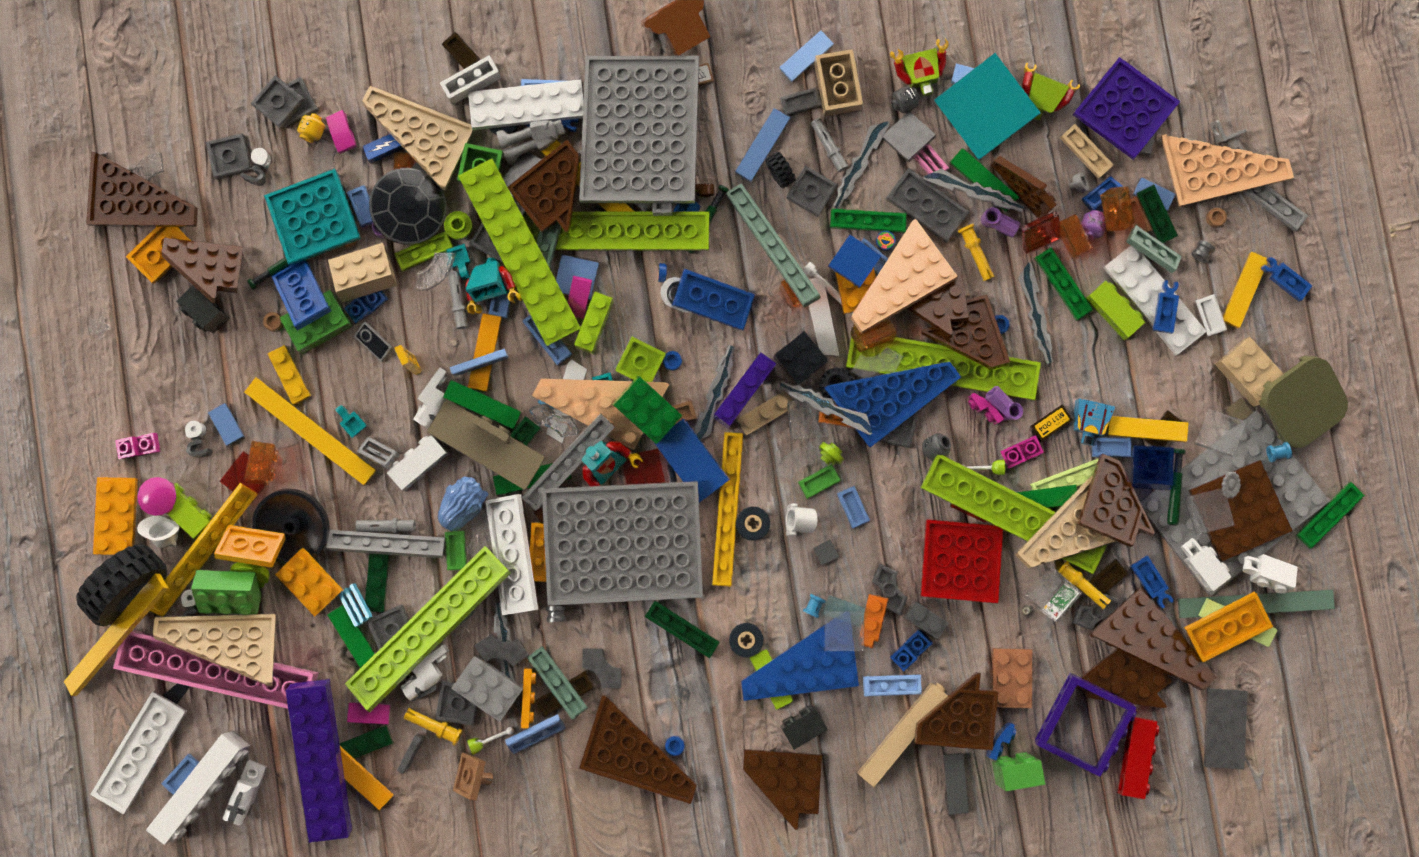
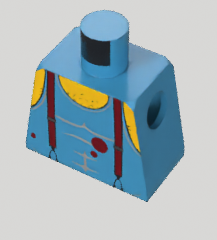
(1091, 419)

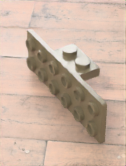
(486, 444)

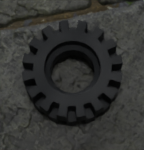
(780, 170)
(829, 375)

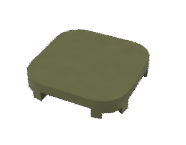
(1304, 401)

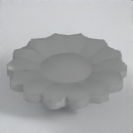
(1231, 484)

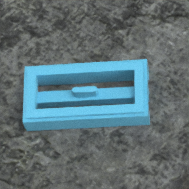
(352, 606)

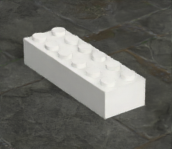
(198, 788)

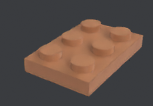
(1012, 677)

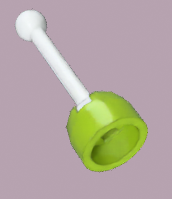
(997, 467)
(476, 744)

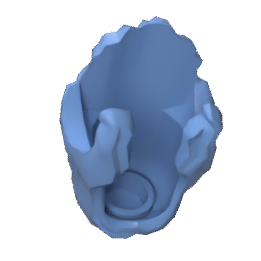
(461, 503)

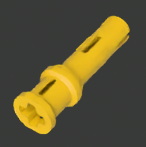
(973, 244)
(1080, 582)
(441, 730)

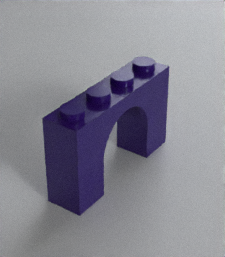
(744, 390)

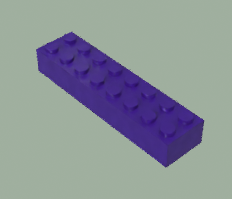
(319, 760)

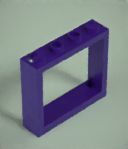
(1057, 710)

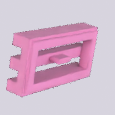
(930, 162)

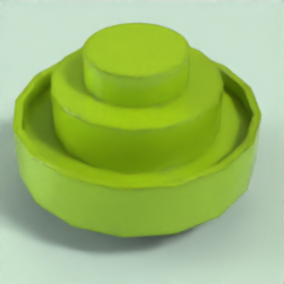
(458, 225)
(831, 454)

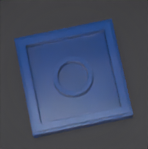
(854, 261)

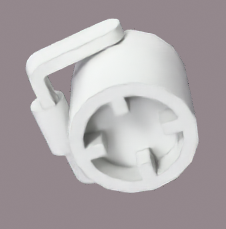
(800, 520)

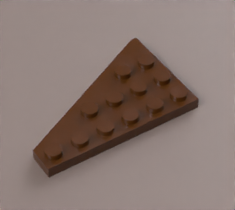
(127, 199)
(1146, 633)
(628, 755)

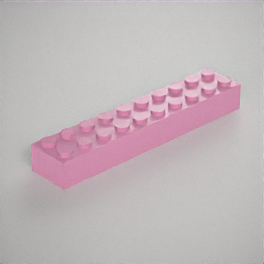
(158, 660)

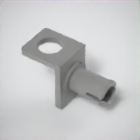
(1232, 139)

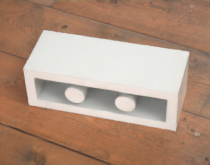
(470, 79)
(417, 462)

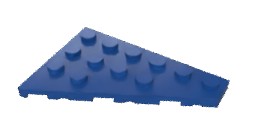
(892, 396)
(803, 670)

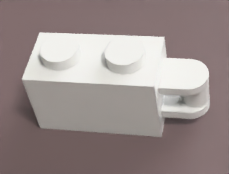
(1205, 565)
(1271, 573)

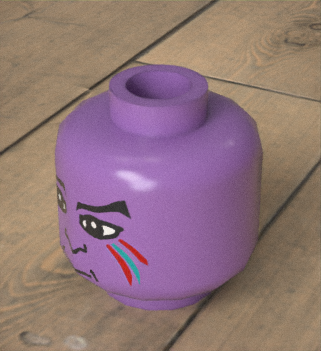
(1094, 224)

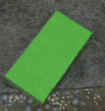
(819, 481)
(455, 550)

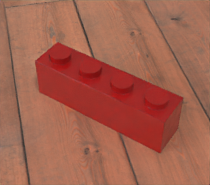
(1137, 758)

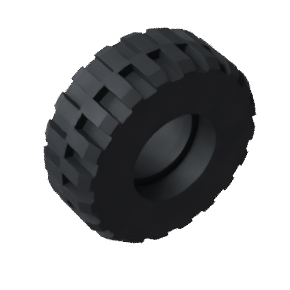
(117, 583)

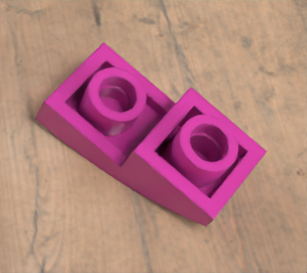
(340, 132)
(579, 296)
(979, 403)
(137, 446)
(1022, 451)
(358, 714)

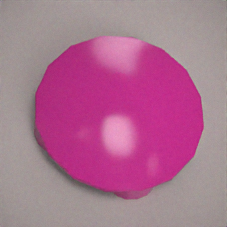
(157, 496)

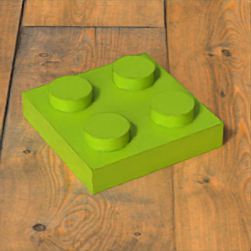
(640, 360)

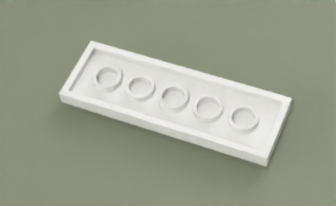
(526, 104)
(1141, 286)
(512, 548)
(138, 752)

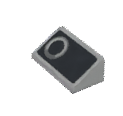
(373, 341)

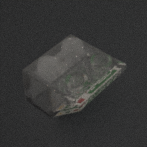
(1052, 594)

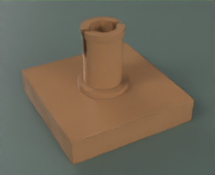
(470, 776)

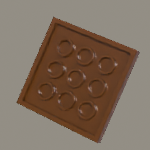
(1254, 511)

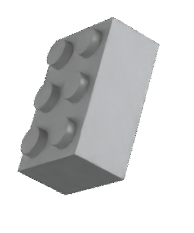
(487, 688)

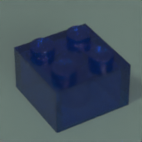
(1152, 467)

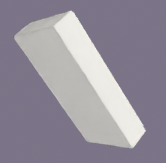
(1211, 315)

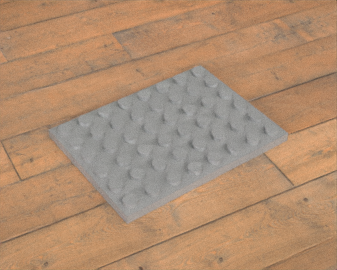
(639, 129)
(1292, 484)
(622, 543)

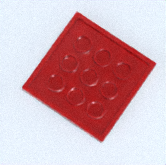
(961, 561)

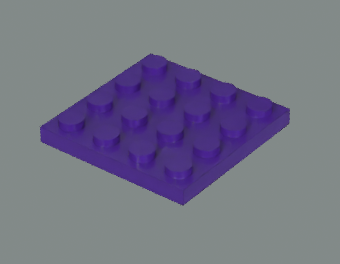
(1126, 108)

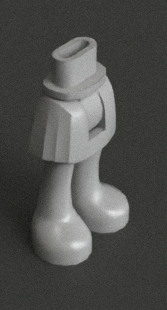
(543, 134)

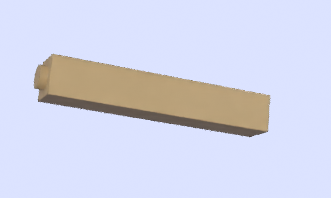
(900, 735)

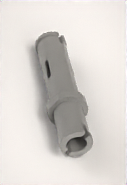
(829, 145)
(459, 308)
(386, 525)

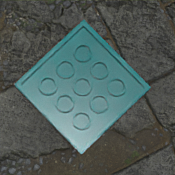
(987, 106)
(312, 217)

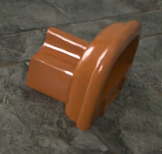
(679, 24)

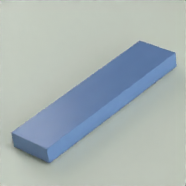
(762, 145)

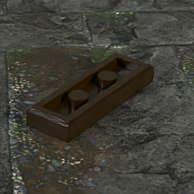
(549, 703)

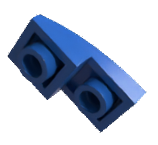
(365, 305)
(911, 649)
(1005, 734)

